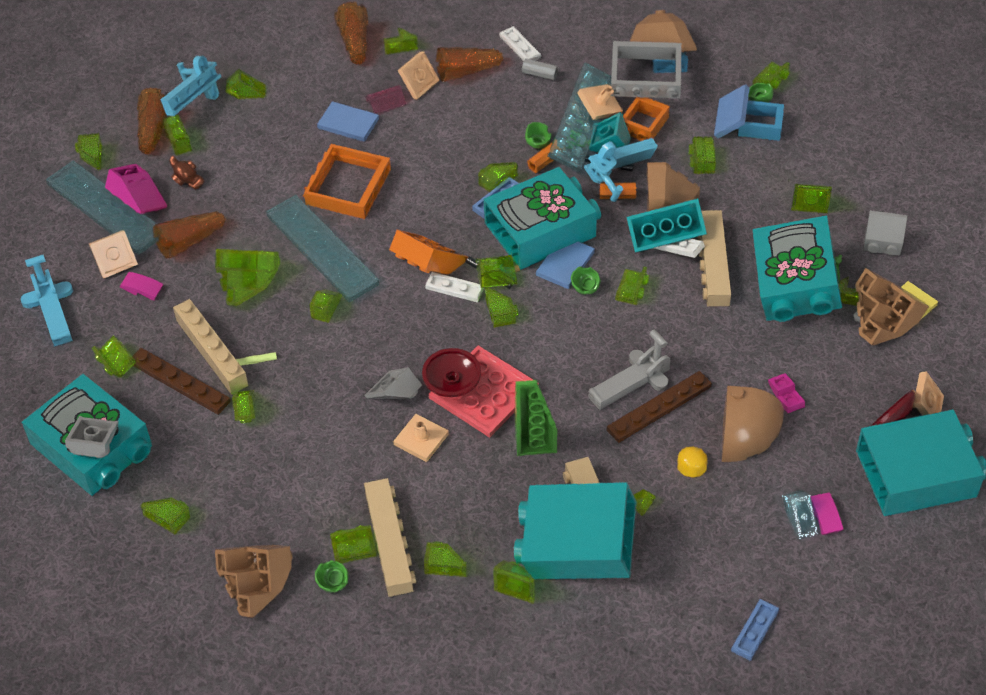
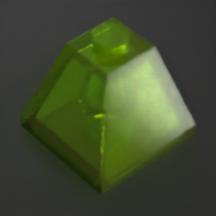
(811, 198)
(496, 271)
(514, 581)

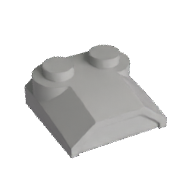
(91, 437)

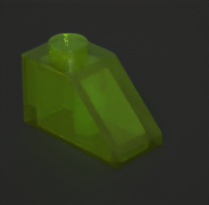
(244, 86)
(90, 149)
(496, 173)
(324, 304)
(500, 308)
(244, 406)
(167, 513)
(443, 560)

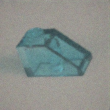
(800, 513)

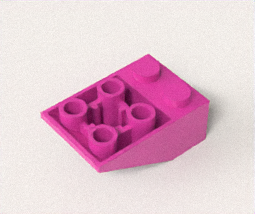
(135, 188)

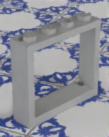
(646, 50)

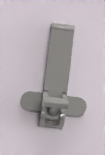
(645, 368)

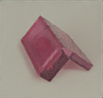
(386, 99)

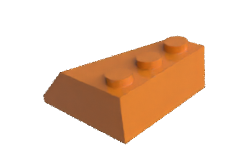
(425, 253)

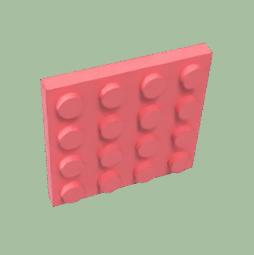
(491, 400)

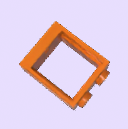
(651, 108)

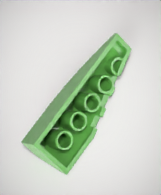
(533, 421)

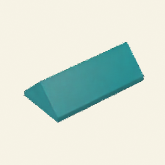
(666, 225)

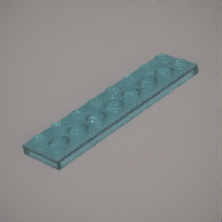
(577, 125)
(102, 206)
(323, 248)

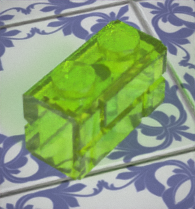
(177, 135)
(703, 155)

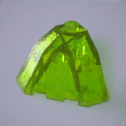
(245, 272)

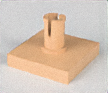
(418, 75)
(599, 101)
(113, 254)
(928, 395)
(421, 437)

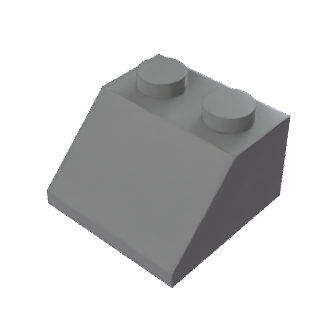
(885, 233)

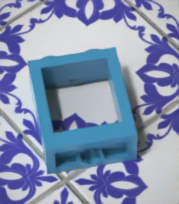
(759, 130)

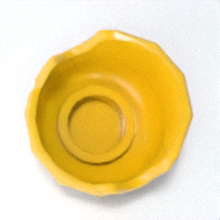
(692, 461)

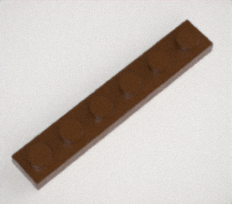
(180, 381)
(658, 406)

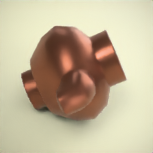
(185, 173)

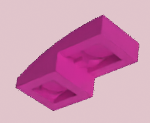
(141, 284)
(785, 391)
(826, 513)

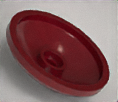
(451, 365)
(898, 410)

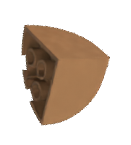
(749, 422)

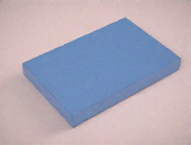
(731, 111)
(348, 121)
(560, 264)

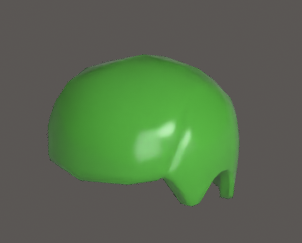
(760, 92)
(537, 135)
(585, 280)
(331, 576)

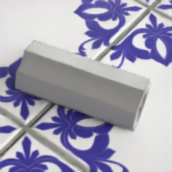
(539, 69)

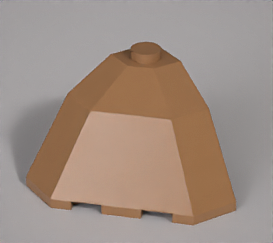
(664, 28)
(668, 186)
(885, 308)
(254, 574)

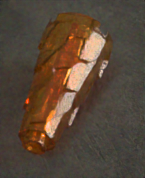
(353, 29)
(459, 61)
(150, 119)
(183, 233)

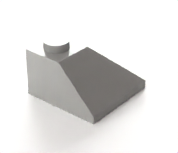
(395, 385)

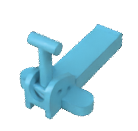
(202, 79)
(612, 157)
(48, 296)

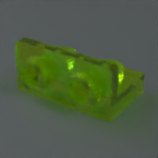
(773, 74)
(631, 286)
(114, 357)
(353, 544)

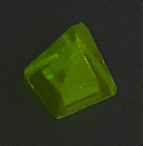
(643, 501)

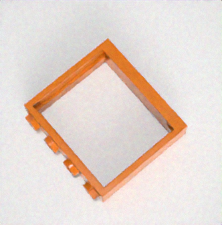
(355, 157)

